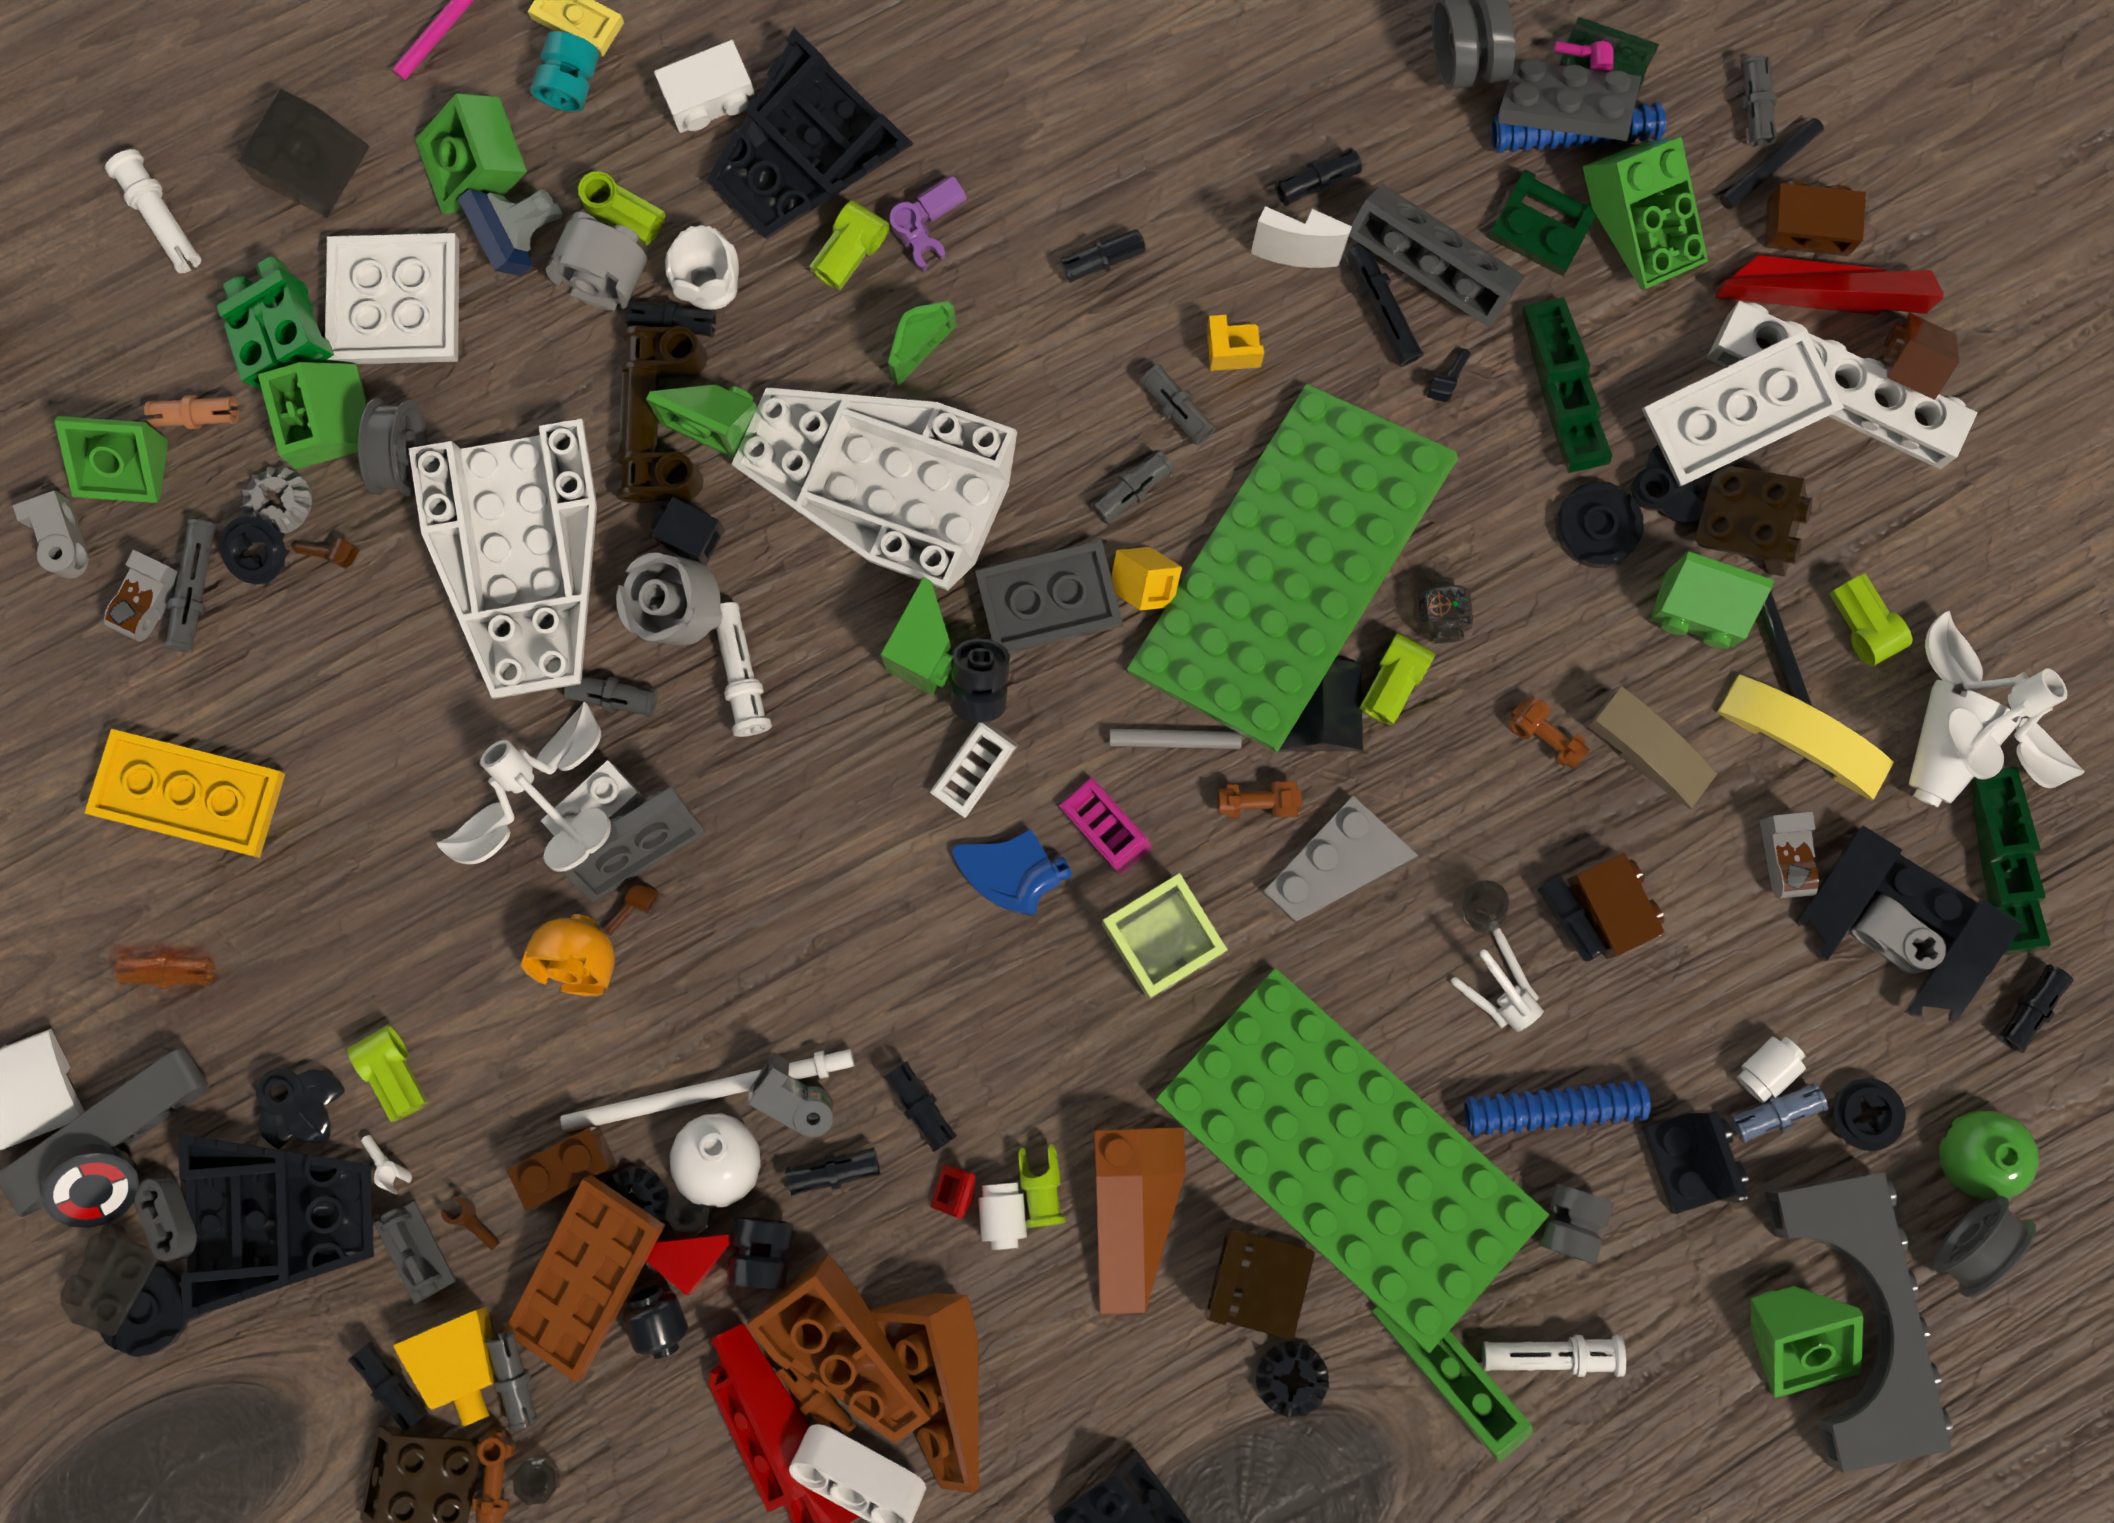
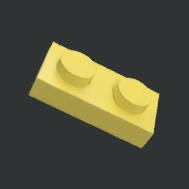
(581, 18)

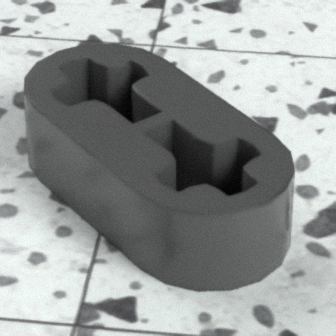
(165, 1219)

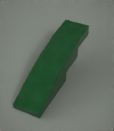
(1565, 384)
(2007, 856)

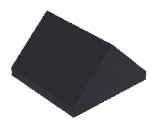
(1332, 714)

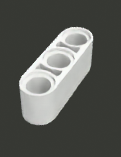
(856, 1477)

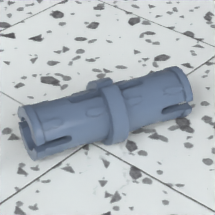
(1779, 1112)

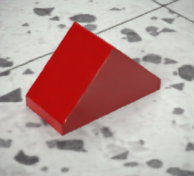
(689, 1260)

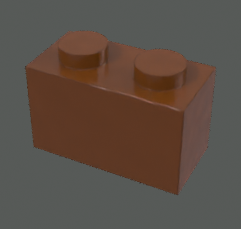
(1815, 218)
(1920, 355)
(1618, 904)
(561, 1168)

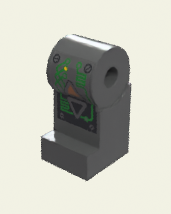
(790, 1101)

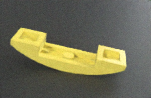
(1808, 733)

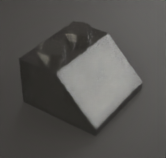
(302, 153)

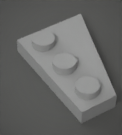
(1337, 861)

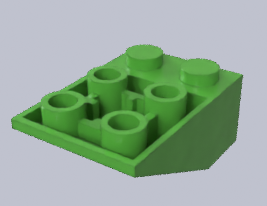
(1649, 209)

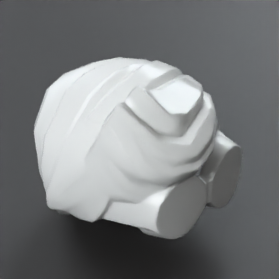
(703, 268)

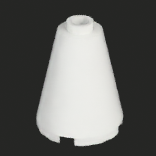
(1937, 769)

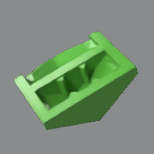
(918, 335)

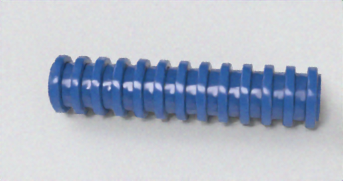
(1645, 123)
(1557, 1108)

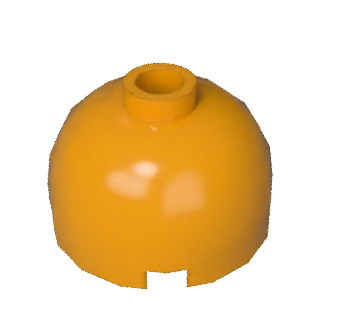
(572, 954)

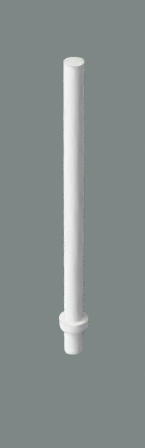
(818, 1065)

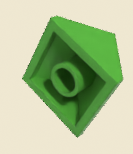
(112, 458)

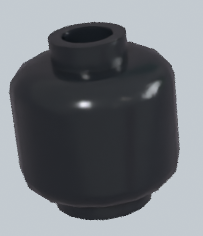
(654, 1322)

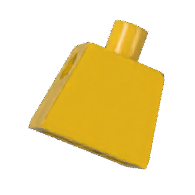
(452, 1364)

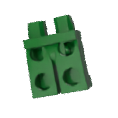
(270, 322)

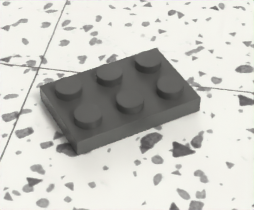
(1570, 99)
(1049, 597)
(637, 843)

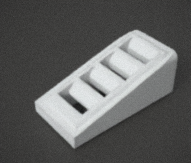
(996, 737)

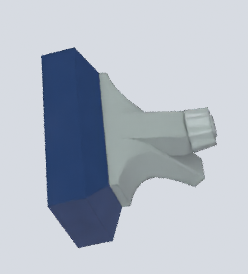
(507, 226)

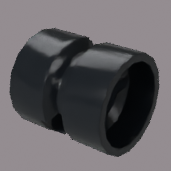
(979, 680)
(759, 1269)

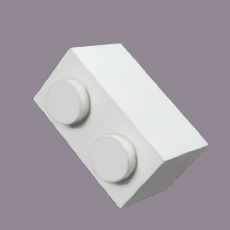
(706, 87)

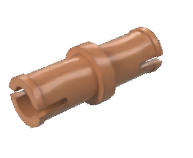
(192, 412)

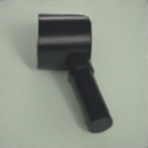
(1443, 386)

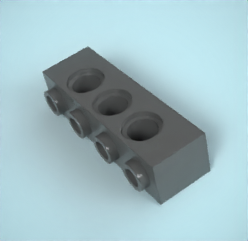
(1435, 255)

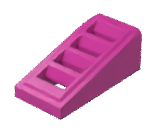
(1131, 852)

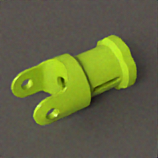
(1041, 1191)

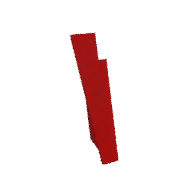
(1832, 286)
(766, 1428)

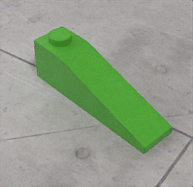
(1467, 1391)

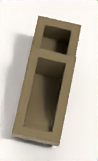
(1653, 747)

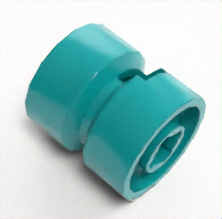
(565, 71)

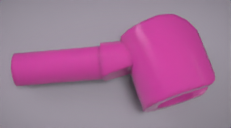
(1599, 53)

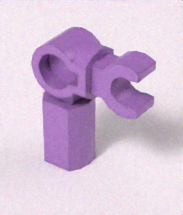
(908, 218)

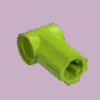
(621, 207)
(855, 235)
(1874, 629)
(1400, 671)
(383, 1064)

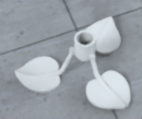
(2031, 697)
(513, 772)

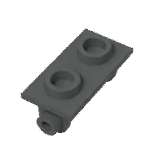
(414, 1251)

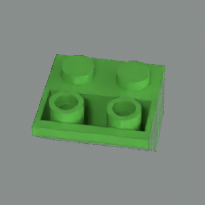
(314, 410)

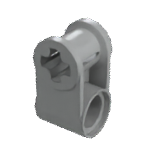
(1893, 932)

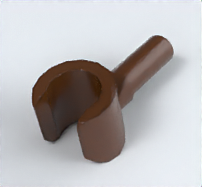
(341, 553)
(638, 897)
(468, 1220)

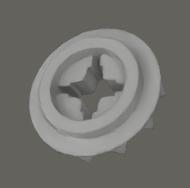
(296, 498)

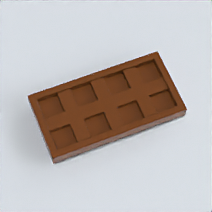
(584, 1278)

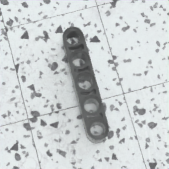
(112, 1122)

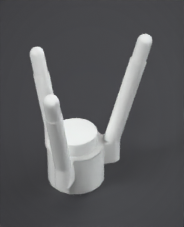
(1518, 1002)

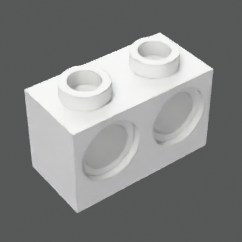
(604, 790)

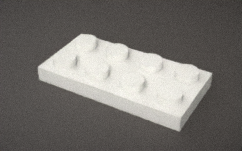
(1742, 408)

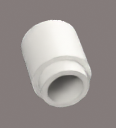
(1772, 1069)
(1002, 1215)

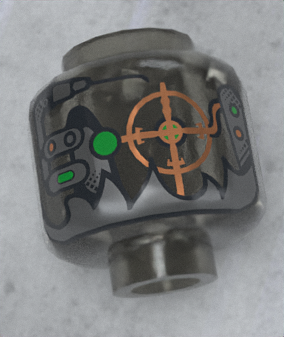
(1443, 611)

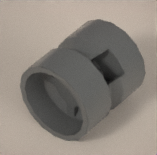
(1576, 1224)

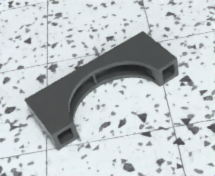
(1899, 1406)

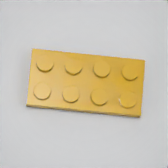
(185, 793)

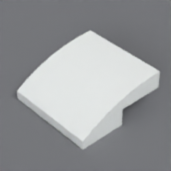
(1293, 243)
(34, 1089)

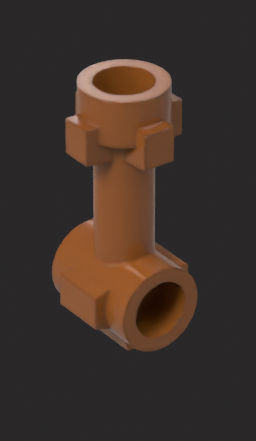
(1531, 717)
(1282, 800)
(492, 1453)

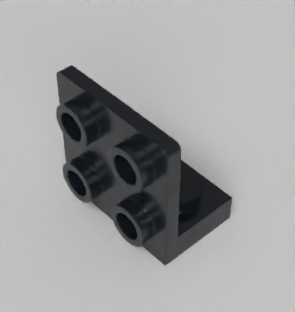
(1696, 1160)
(1126, 1496)

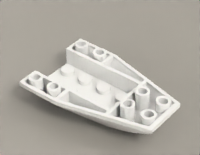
(884, 475)
(514, 550)

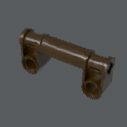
(649, 357)

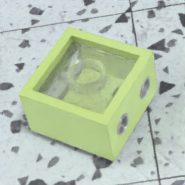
(1164, 936)

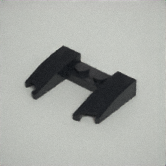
(1974, 929)

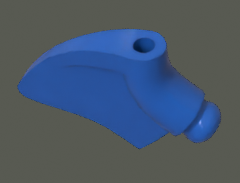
(1012, 872)

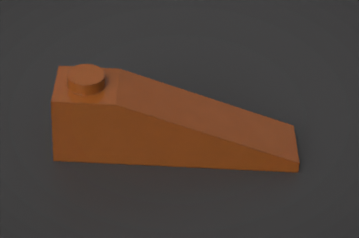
(1135, 1203)
(834, 1341)
(940, 1354)

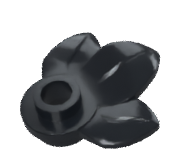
(1676, 502)
(301, 1111)

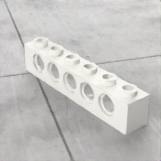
(1894, 425)

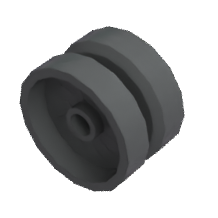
(1472, 41)

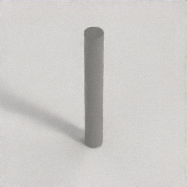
(1175, 738)

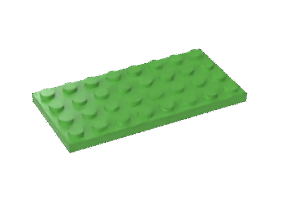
(1292, 566)
(1352, 1160)

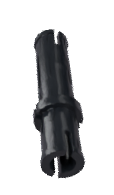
(1362, 261)

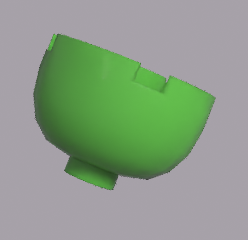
(1989, 1155)

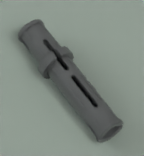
(181, 636)

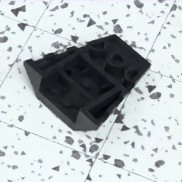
(801, 141)
(268, 1219)

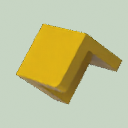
(1233, 345)
(1145, 578)

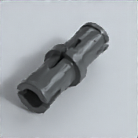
(1759, 101)
(1177, 404)
(1132, 487)
(613, 695)
(511, 1380)

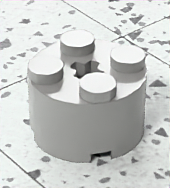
(597, 262)
(669, 599)

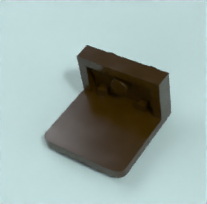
(1755, 516)

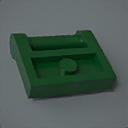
(1538, 235)

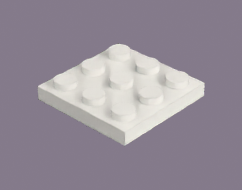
(392, 298)

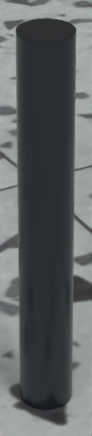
(1771, 163)
(1783, 650)

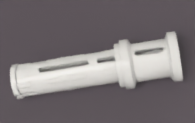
(145, 195)
(743, 689)
(1579, 1351)

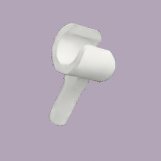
(386, 1170)

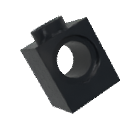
(687, 531)

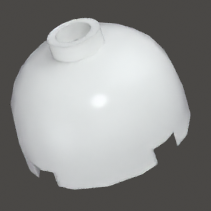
(715, 1160)

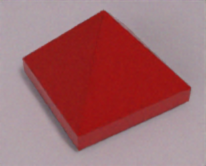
(954, 1191)

